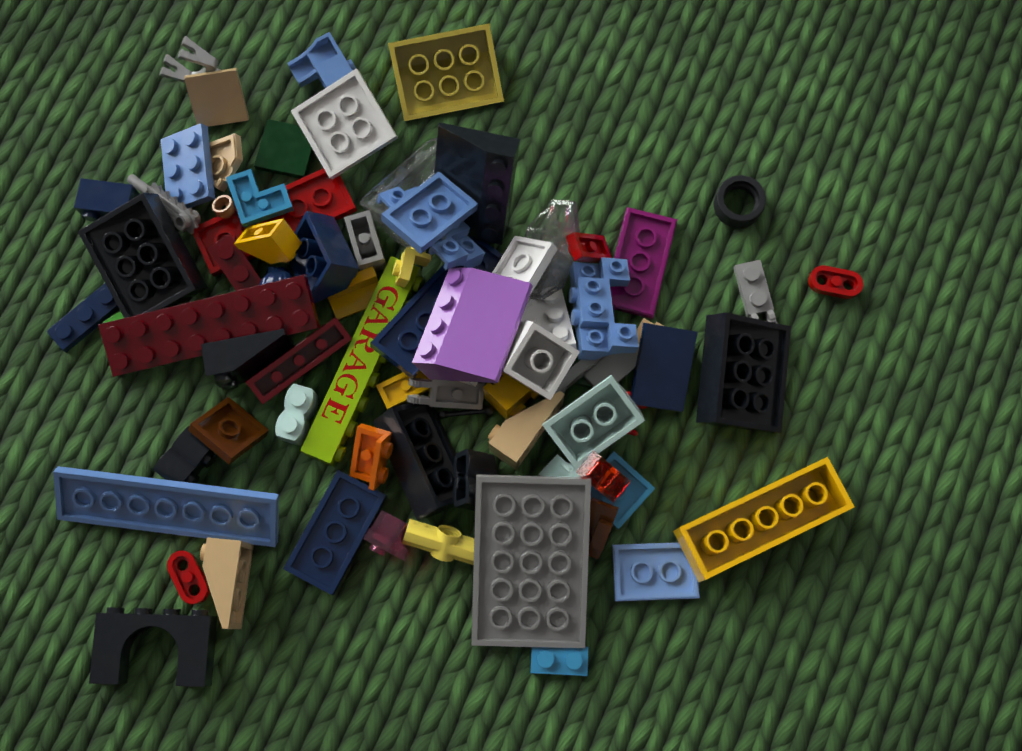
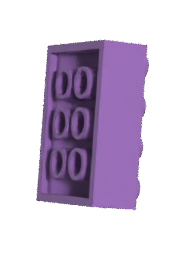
(472, 326)

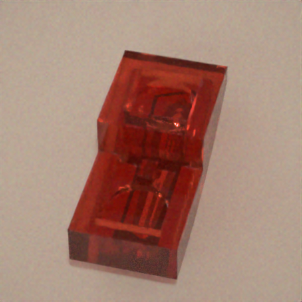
(603, 476)

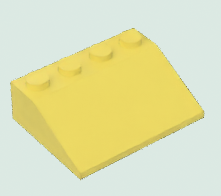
(446, 72)

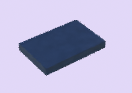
(663, 367)

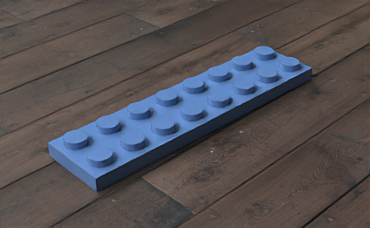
(166, 506)

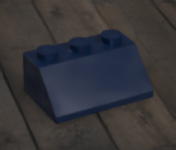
(323, 256)

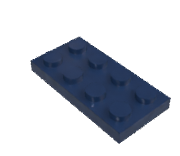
(335, 532)

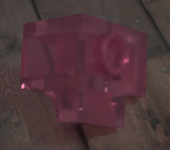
(387, 536)

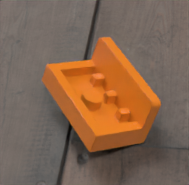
(370, 455)

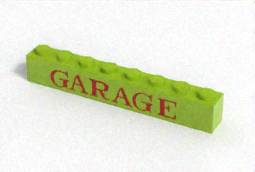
(357, 370)

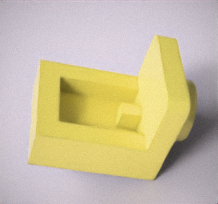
(404, 266)

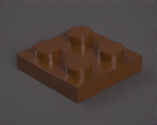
(228, 430)

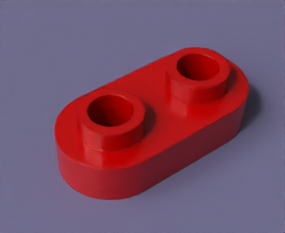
(834, 282)
(186, 579)

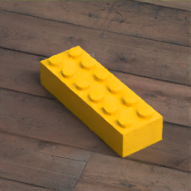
(763, 519)

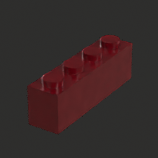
(298, 360)

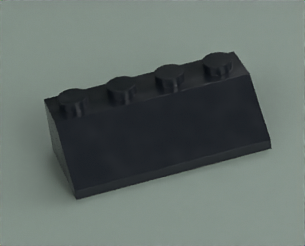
(421, 457)

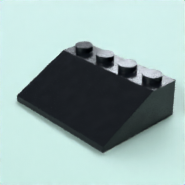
(485, 170)
(142, 257)
(743, 373)

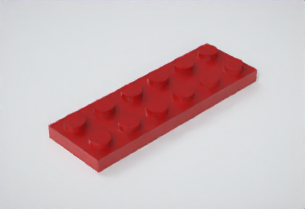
(311, 193)

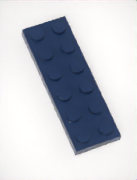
(404, 332)

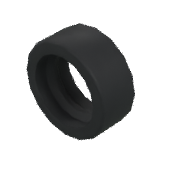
(745, 183)

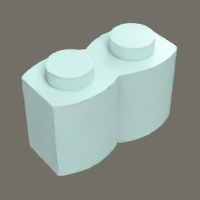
(300, 407)

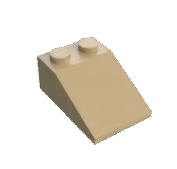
(520, 432)
(227, 573)

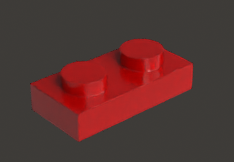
(587, 247)

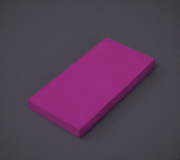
(646, 245)

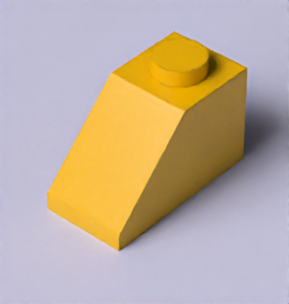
(270, 241)

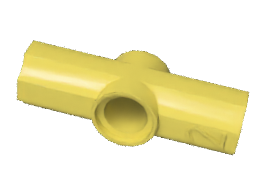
(442, 542)

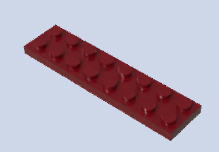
(180, 330)

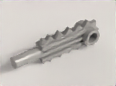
(183, 218)

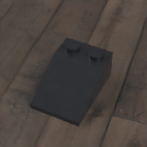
(239, 358)

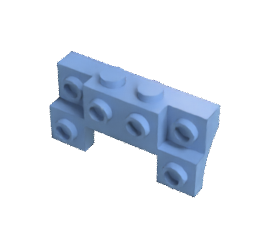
(321, 61)
(454, 247)
(593, 310)

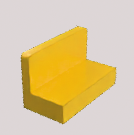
(356, 296)

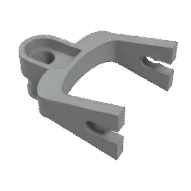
(199, 57)

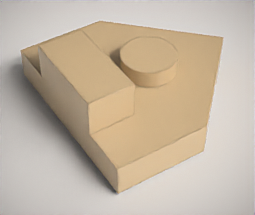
(225, 159)

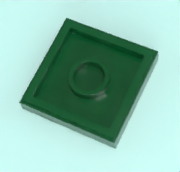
(284, 150)

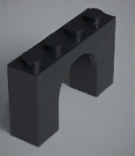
(117, 632)

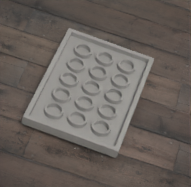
(531, 561)

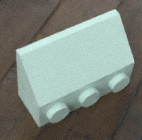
(594, 421)

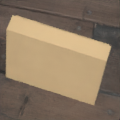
(217, 97)

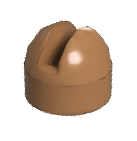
(219, 202)

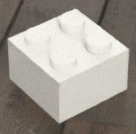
(539, 359)

